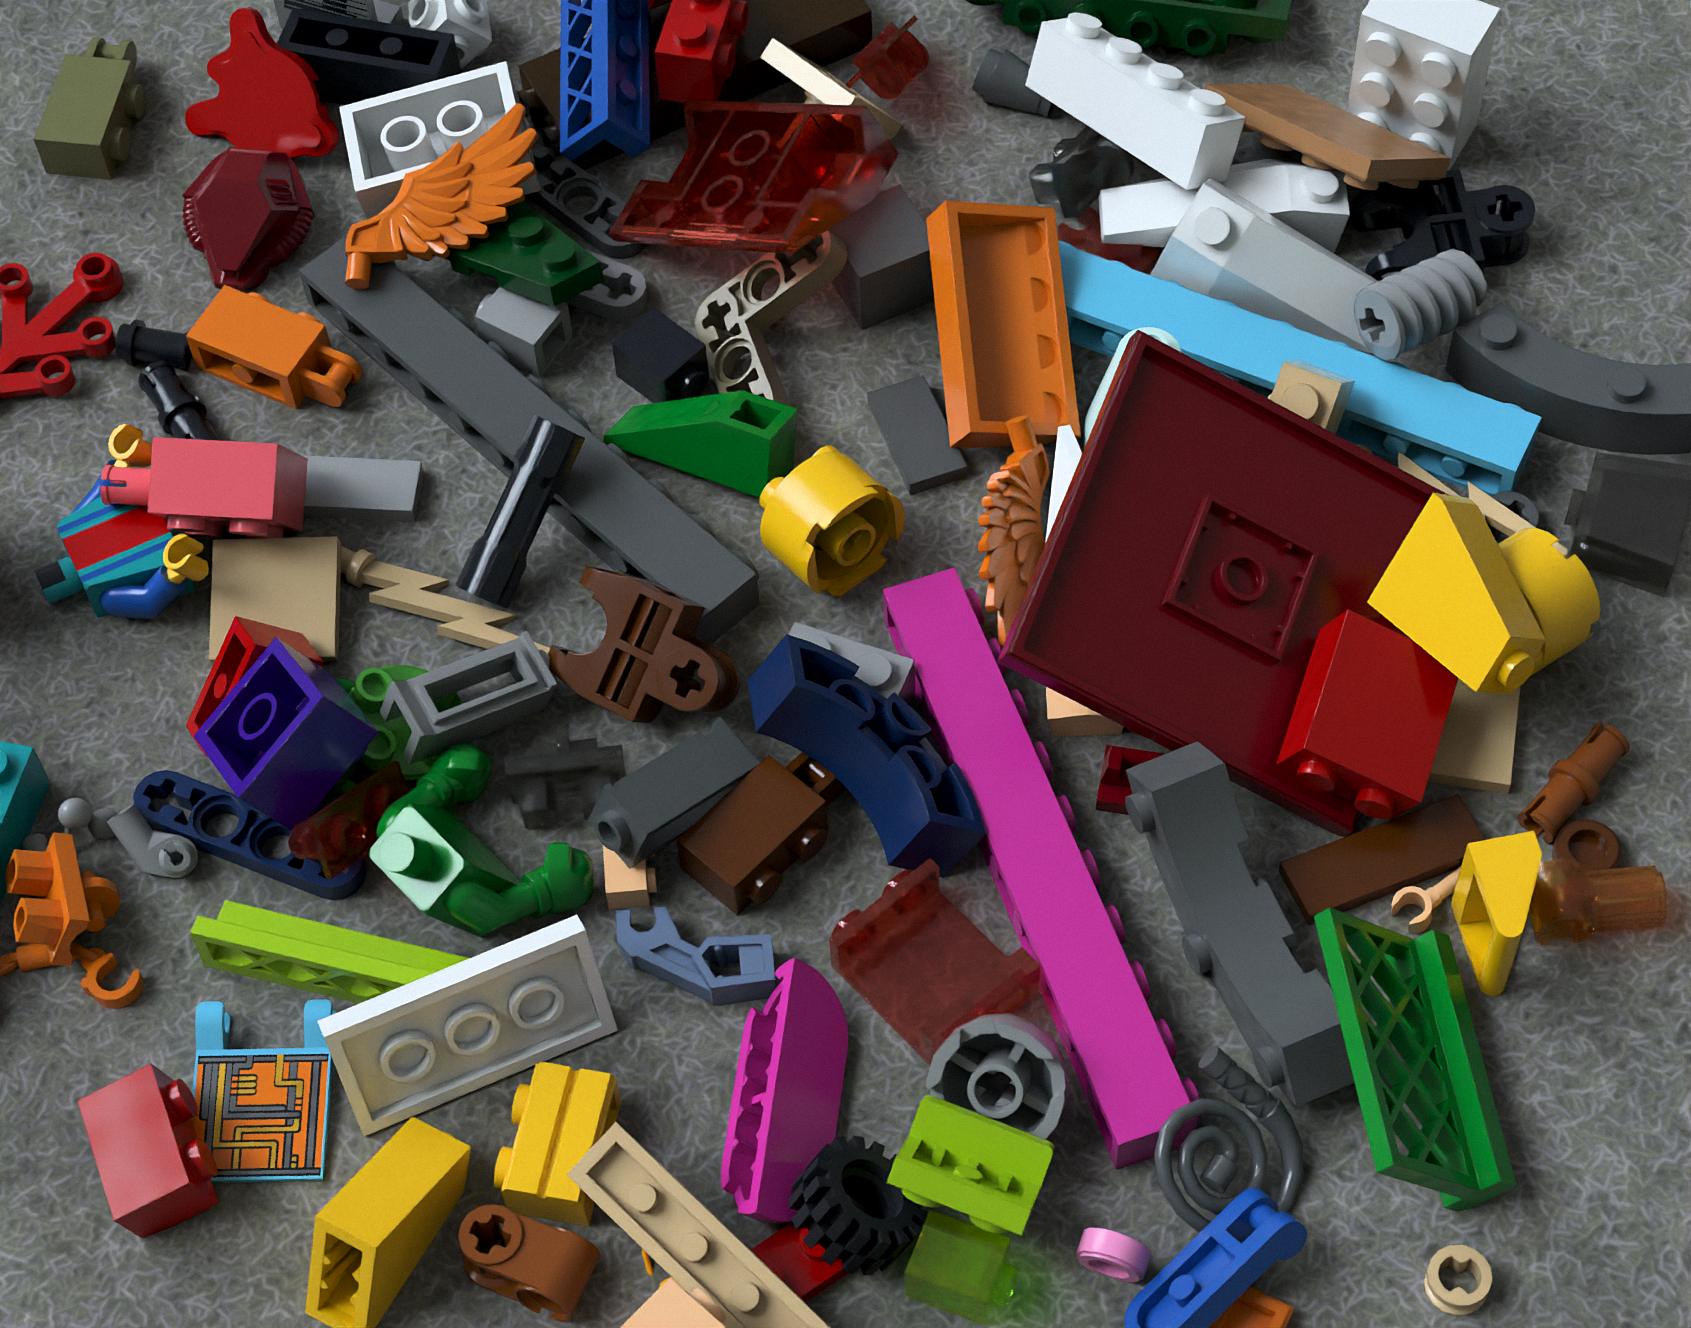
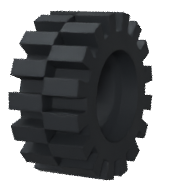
(837, 1223)

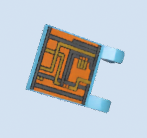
(263, 1107)

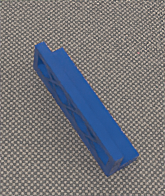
(618, 80)

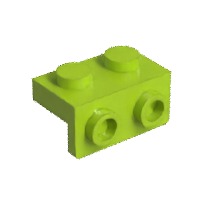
(971, 1166)

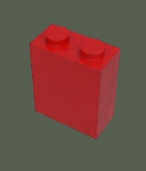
(1368, 717)

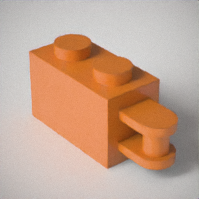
(270, 350)

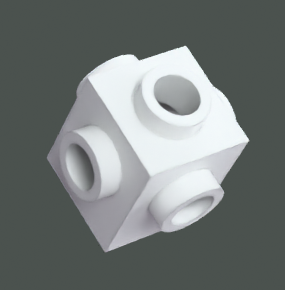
(463, 18)

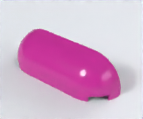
(784, 1092)

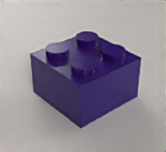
(285, 735)

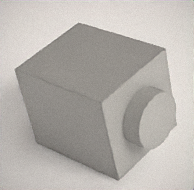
(524, 328)

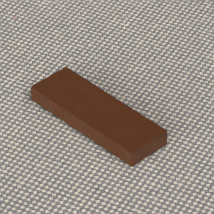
(1381, 858)

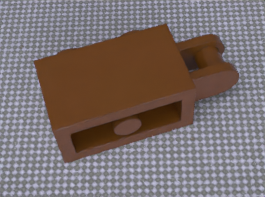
(760, 831)

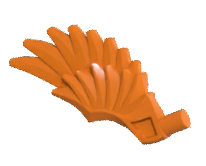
(446, 201)
(1013, 524)

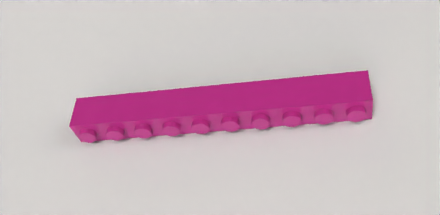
(1038, 869)

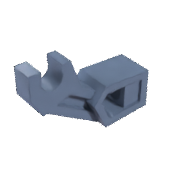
(688, 967)

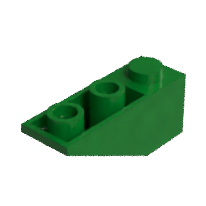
(717, 437)

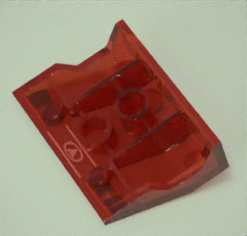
(761, 177)

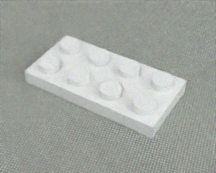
(469, 1025)

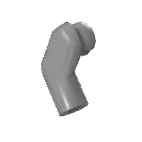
(151, 849)

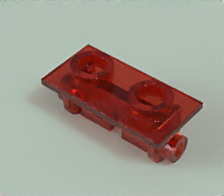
(891, 61)
(349, 824)

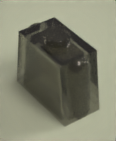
(1631, 519)

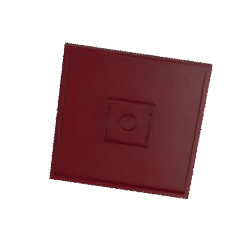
(1203, 565)

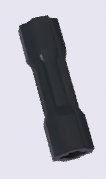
(501, 553)

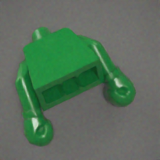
(452, 871)

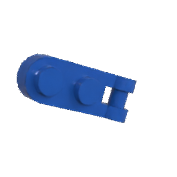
(1216, 1266)

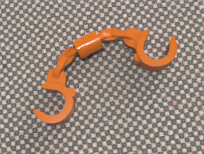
(94, 962)

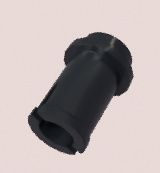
(151, 345)

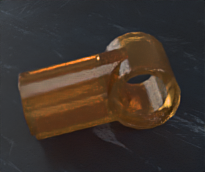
(1582, 902)

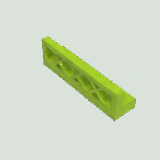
(321, 955)

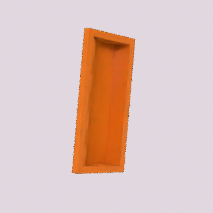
(1001, 321)

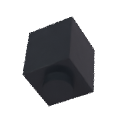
(661, 359)

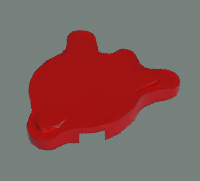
(263, 95)

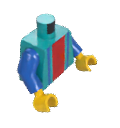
(121, 551)

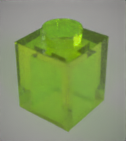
(960, 1268)

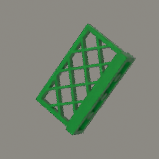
(1444, 1073)

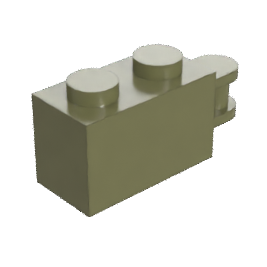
(91, 112)

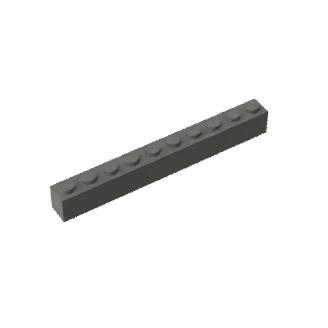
(490, 406)

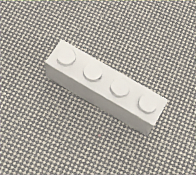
(1135, 100)

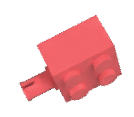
(216, 485)

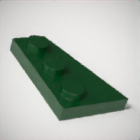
(530, 258)

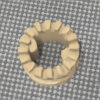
(1457, 1301)

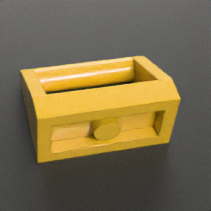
(1494, 903)

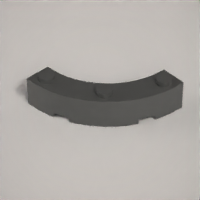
(1575, 393)
(1236, 923)

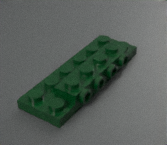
(1194, 25)

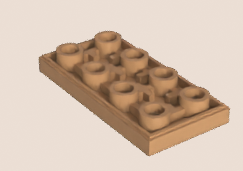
(1331, 136)

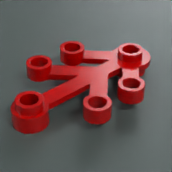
(35, 340)

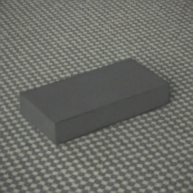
(916, 434)

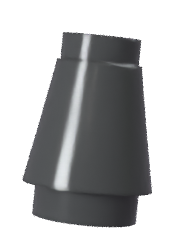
(1003, 83)

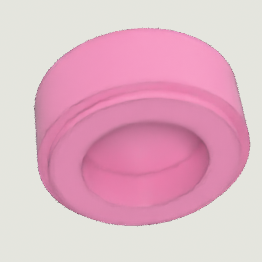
(1113, 1255)

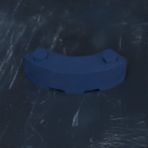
(872, 748)

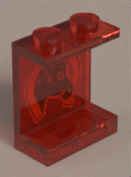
(927, 962)

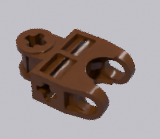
(646, 653)

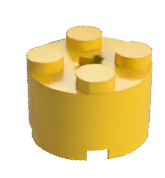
(831, 506)
(1555, 590)

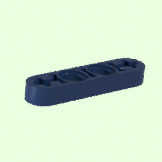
(245, 842)

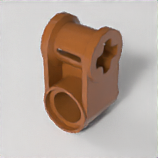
(536, 1267)

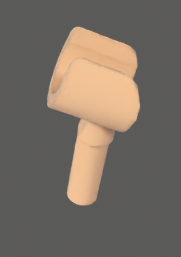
(1426, 899)

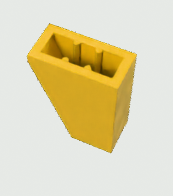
(1460, 598)
(383, 1225)

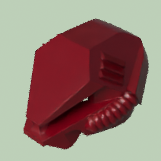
(246, 215)

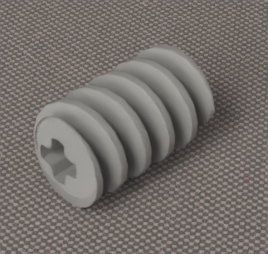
(1419, 303)

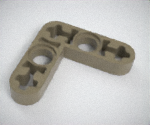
(745, 314)

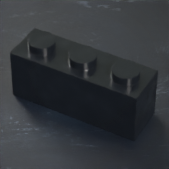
(367, 57)

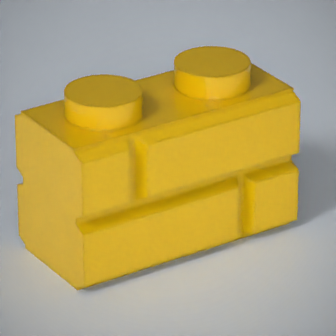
(558, 1124)

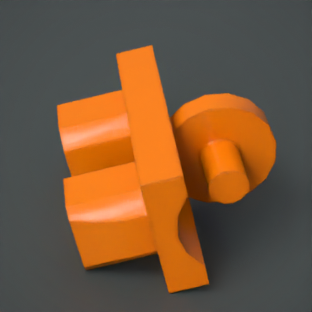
(66, 898)

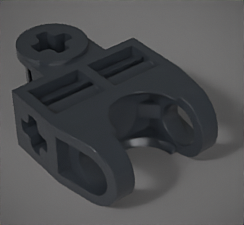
(1446, 222)

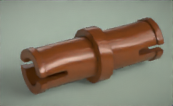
(1574, 781)

